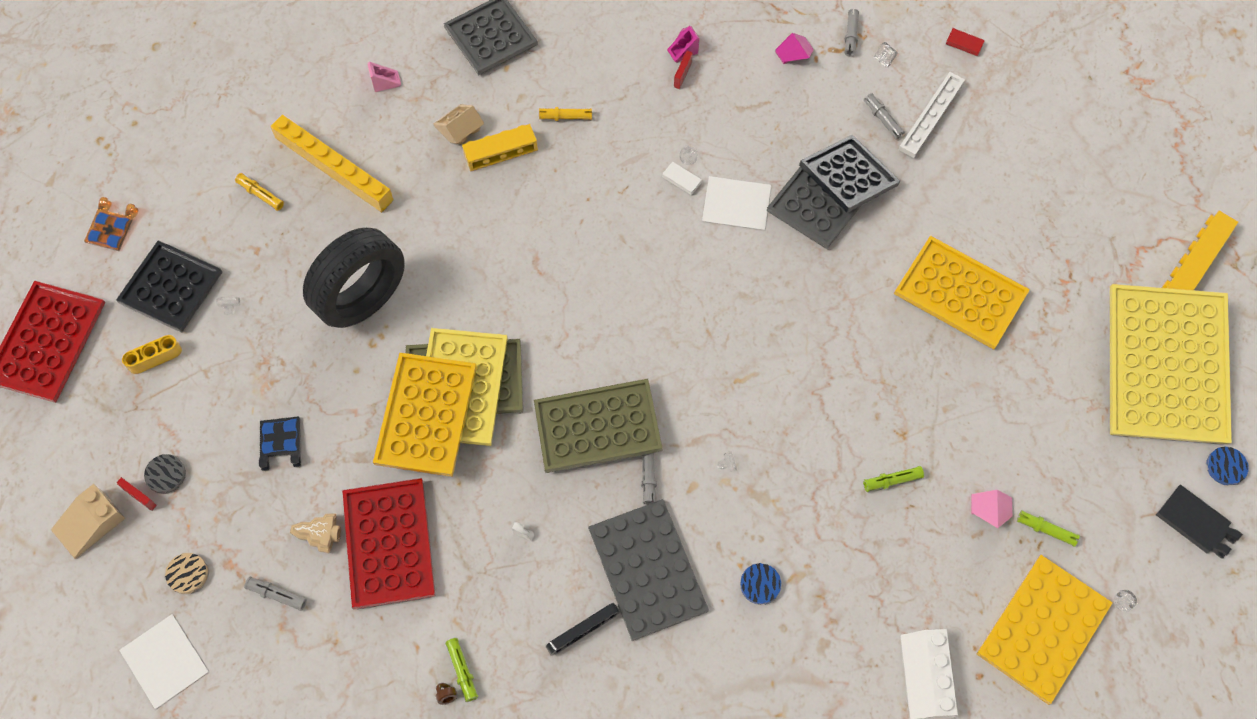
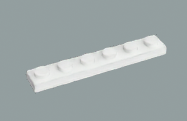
(931, 115)

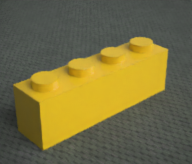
(500, 147)

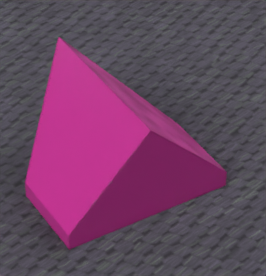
(685, 41)
(794, 48)

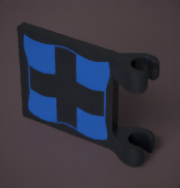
(279, 438)

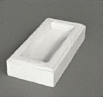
(682, 178)

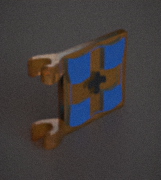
(109, 228)

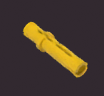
(550, 113)
(253, 187)

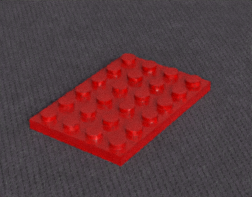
(46, 340)
(388, 543)

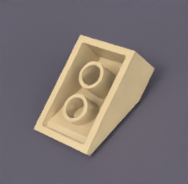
(86, 521)

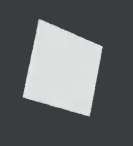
(736, 203)
(163, 661)

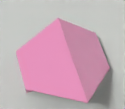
(383, 77)
(992, 507)

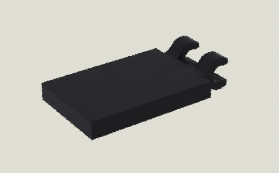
(1198, 522)

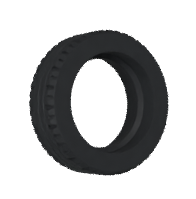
(339, 263)

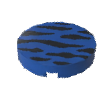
(1227, 466)
(760, 583)

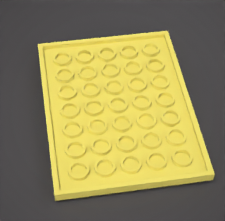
(1169, 364)

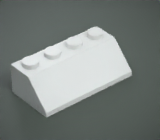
(928, 675)

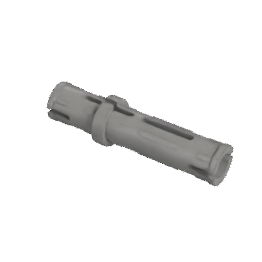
(851, 37)
(879, 110)
(648, 483)
(277, 594)

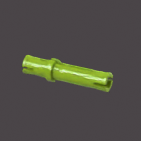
(886, 480)
(1039, 524)
(461, 669)

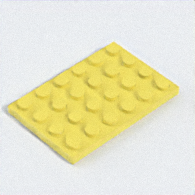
(489, 355)

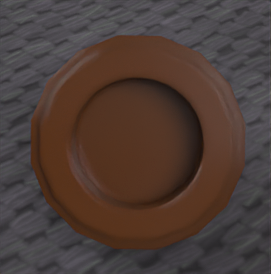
(445, 695)

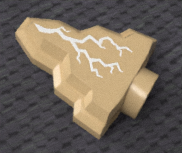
(319, 532)

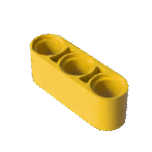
(143, 352)

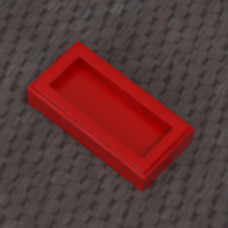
(965, 42)
(683, 69)
(135, 493)

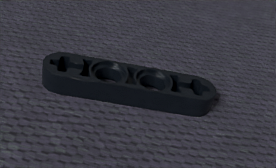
(582, 629)

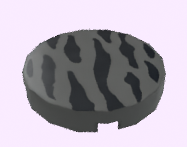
(164, 473)

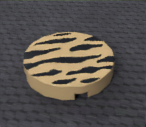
(186, 573)

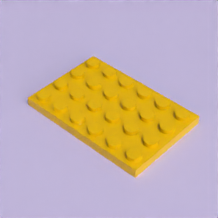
(961, 292)
(425, 414)
(1044, 629)

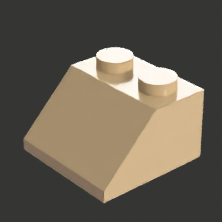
(459, 123)

